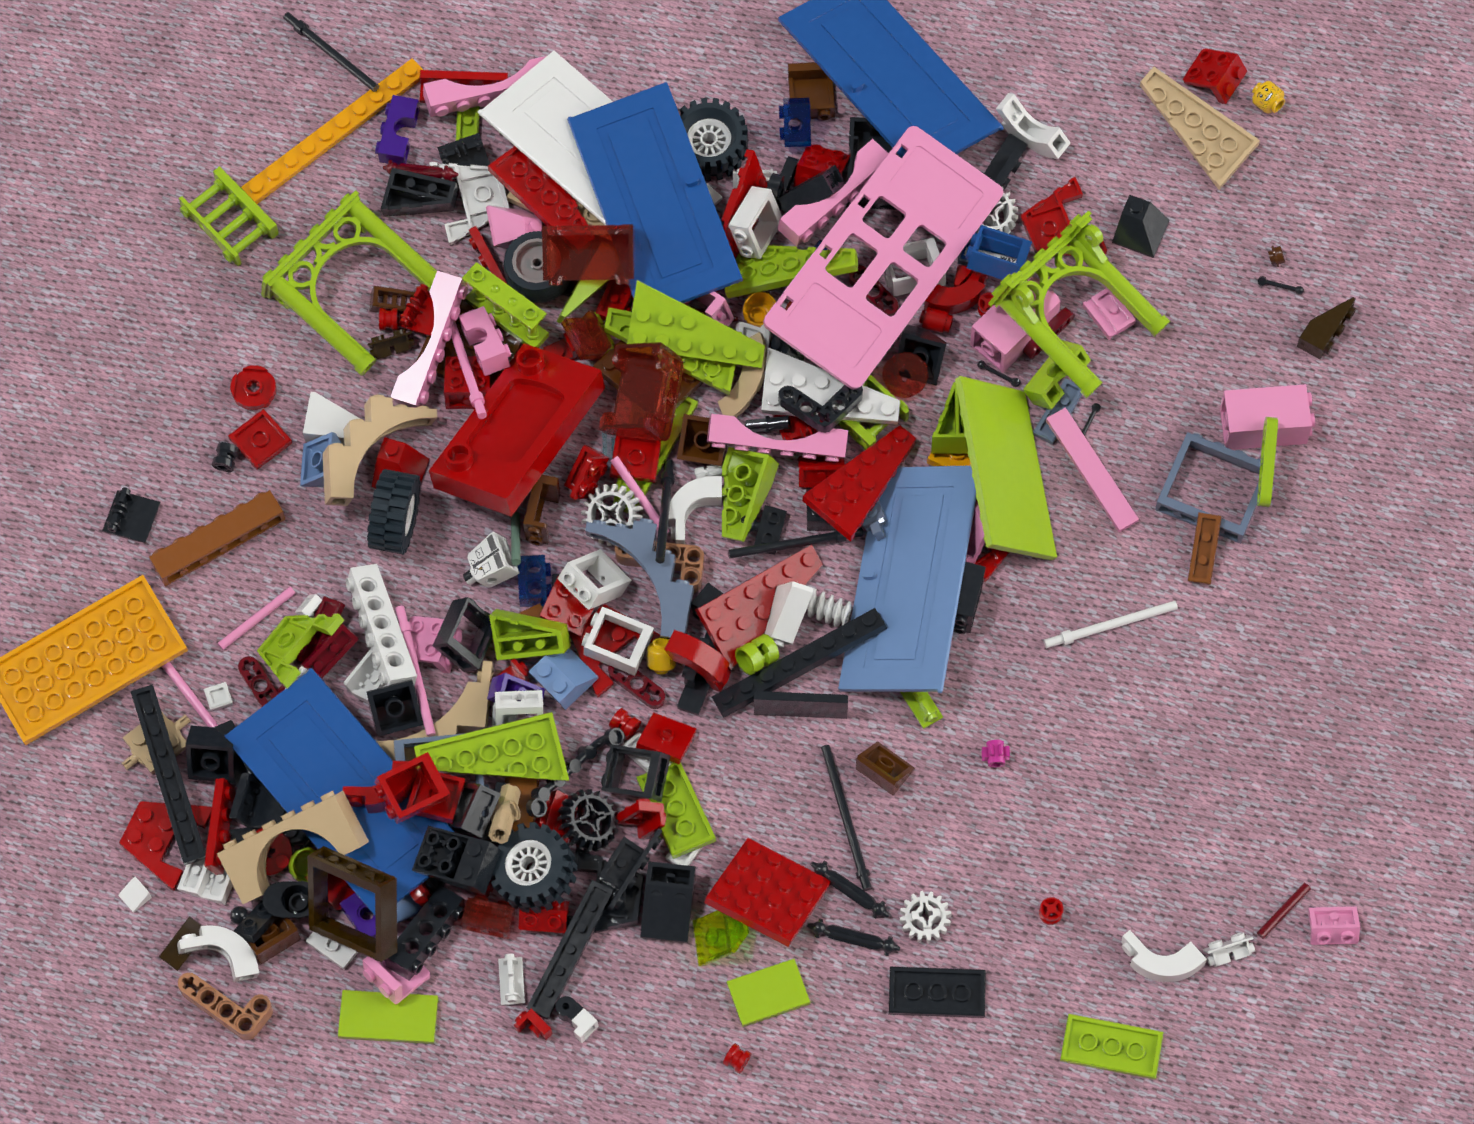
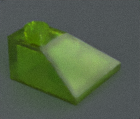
(717, 936)

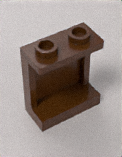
(811, 81)
(544, 490)

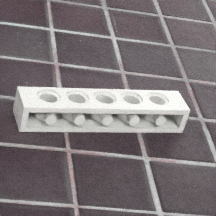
(377, 612)

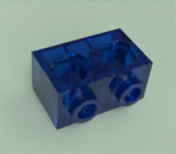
(528, 581)

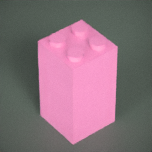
(1001, 338)
(1246, 409)

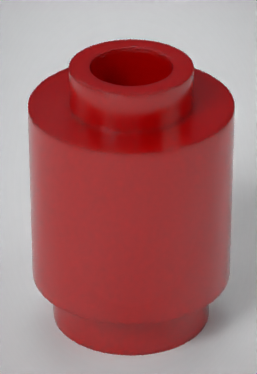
(936, 320)

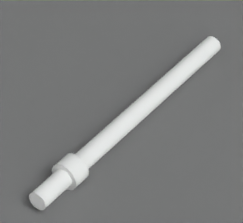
(1068, 637)

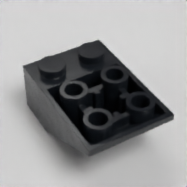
(457, 859)
(668, 902)

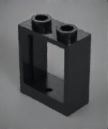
(813, 189)
(969, 597)
(453, 650)
(655, 778)
(469, 815)

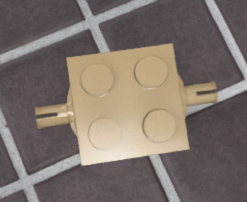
(139, 749)

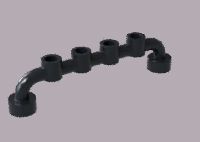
(536, 804)

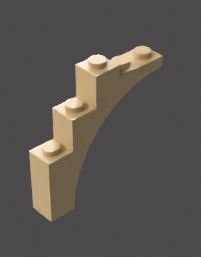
(381, 419)

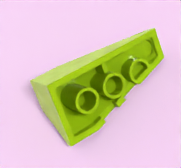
(581, 293)
(746, 485)

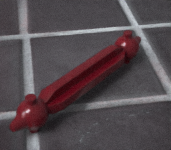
(433, 171)

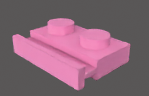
(1109, 313)

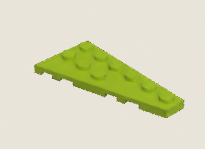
(781, 265)
(712, 373)
(513, 749)

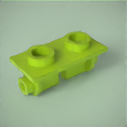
(922, 707)

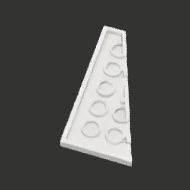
(820, 386)

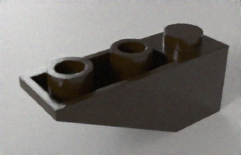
(1321, 330)

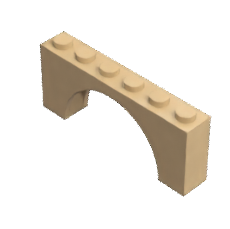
(330, 818)

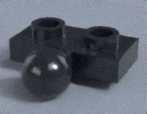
(769, 527)
(253, 924)

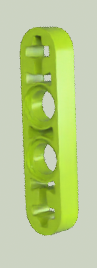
(1267, 461)

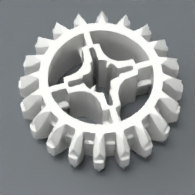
(1005, 205)
(597, 501)

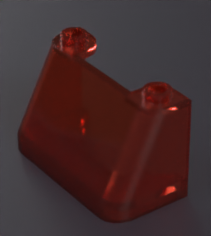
(588, 253)
(645, 392)

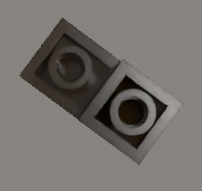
(170, 953)

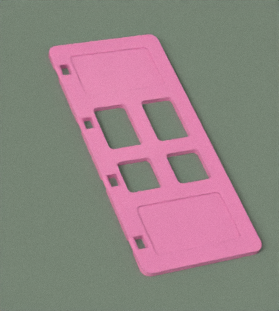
(836, 322)

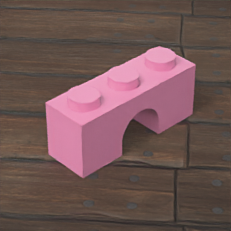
(491, 353)

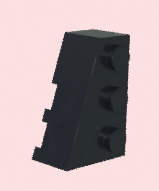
(417, 194)

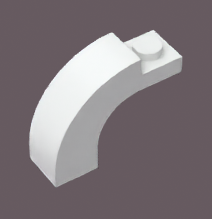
(1039, 137)
(695, 494)
(229, 944)
(1162, 968)

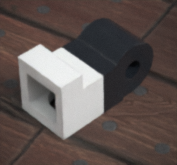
(577, 1016)

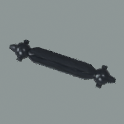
(851, 890)
(853, 937)

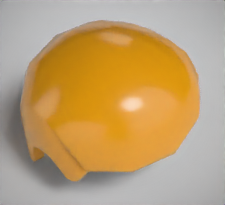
(757, 307)

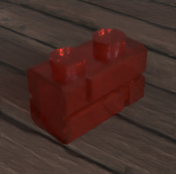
(488, 917)

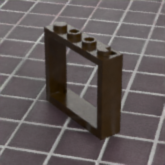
(382, 884)

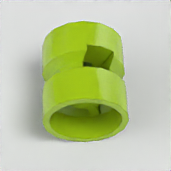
(757, 654)

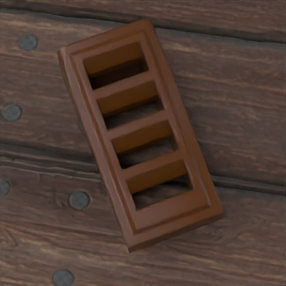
(385, 293)

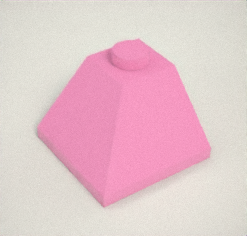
(510, 223)

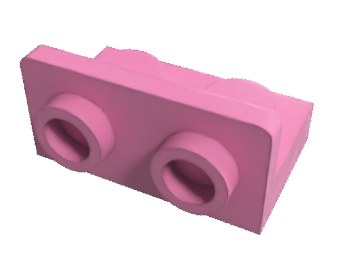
(1334, 925)

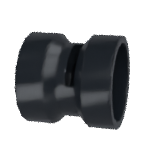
(225, 457)

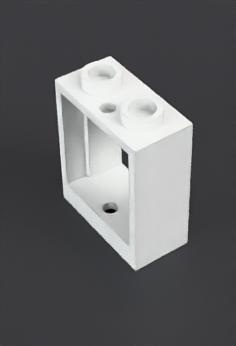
(757, 204)
(918, 250)
(604, 570)
(628, 665)
(507, 703)

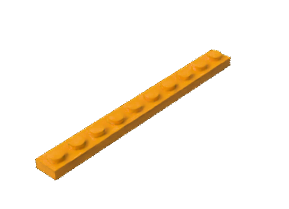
(332, 132)

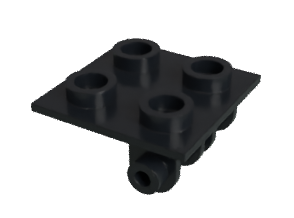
(464, 152)
(131, 516)

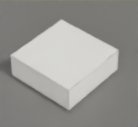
(218, 696)

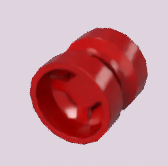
(627, 724)

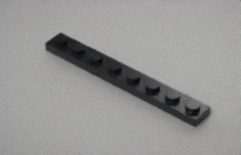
(800, 662)
(168, 775)

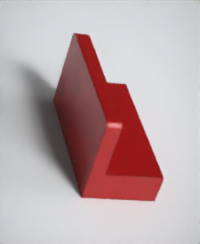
(816, 470)

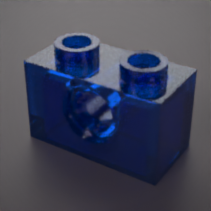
(799, 135)

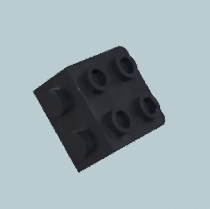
(254, 804)

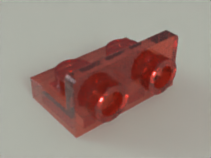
(587, 336)

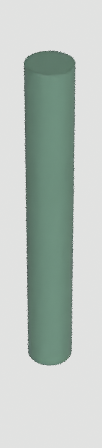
(515, 539)

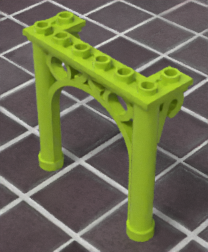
(286, 292)
(1018, 301)

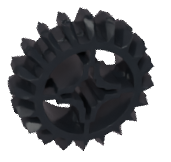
(589, 807)

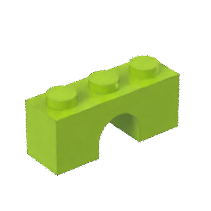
(1044, 387)

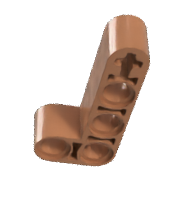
(683, 553)
(222, 1003)

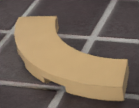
(746, 386)

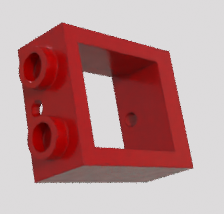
(433, 778)

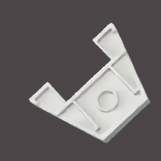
(477, 191)

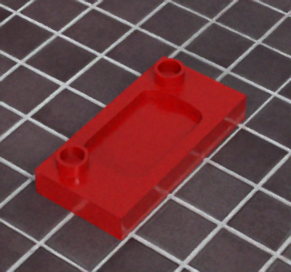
(527, 423)

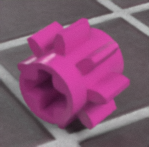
(995, 753)

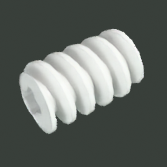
(829, 609)

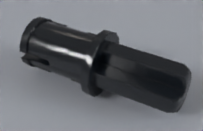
(769, 424)

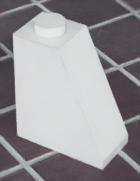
(325, 418)
(787, 612)

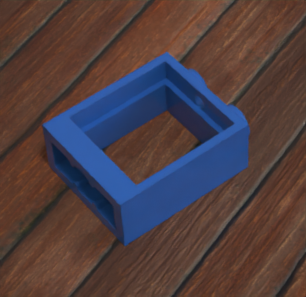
(1000, 243)

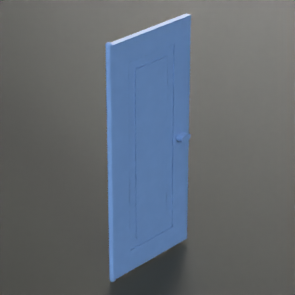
(913, 581)

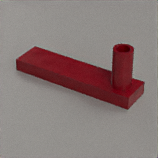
(329, 652)

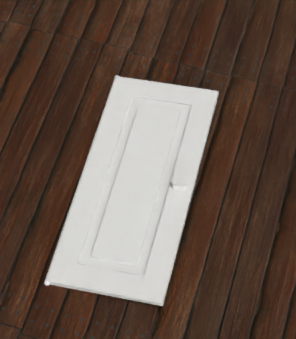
(536, 122)

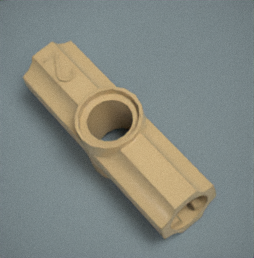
(505, 814)

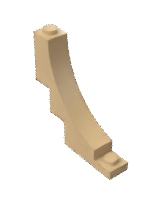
(466, 716)

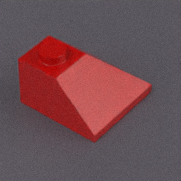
(399, 457)

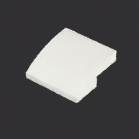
(204, 884)

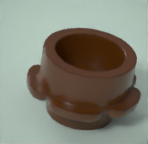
(1276, 255)

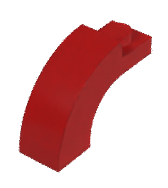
(958, 298)
(699, 657)
(400, 786)

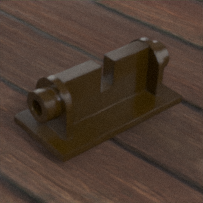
(382, 345)

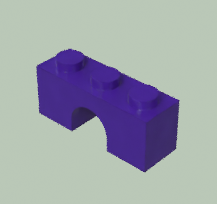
(400, 113)

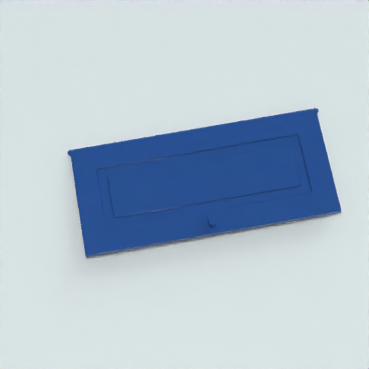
(889, 72)
(652, 179)
(313, 745)

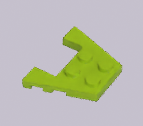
(290, 638)

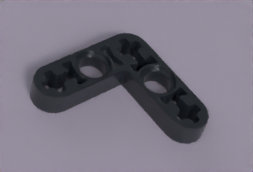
(782, 182)
(824, 412)

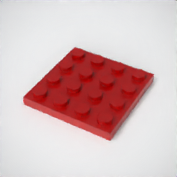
(767, 892)

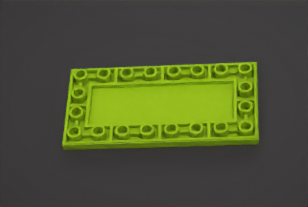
(1005, 468)

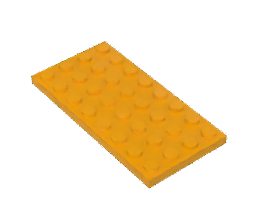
(86, 659)

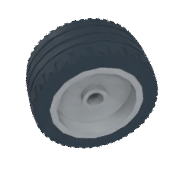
(525, 269)

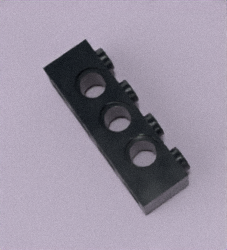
(441, 902)

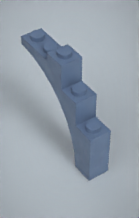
(640, 543)

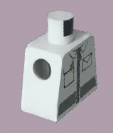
(490, 562)

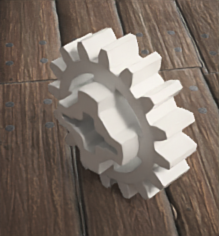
(915, 918)

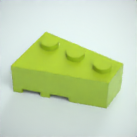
(950, 429)
(526, 635)

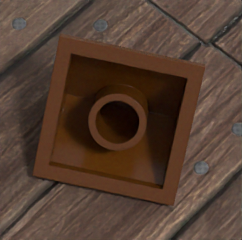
(694, 444)
(883, 767)
(275, 940)

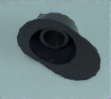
(287, 899)

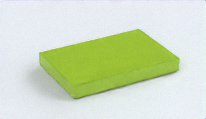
(768, 992)

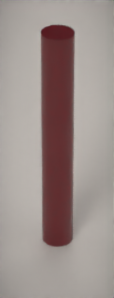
(1283, 910)

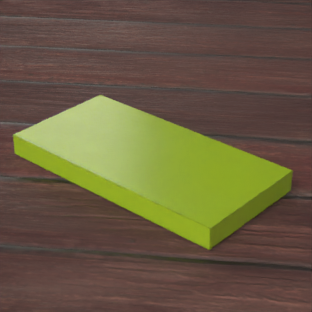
(686, 822)
(376, 1018)
(1111, 1046)

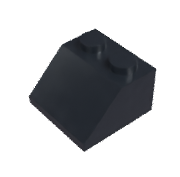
(394, 708)
(209, 755)

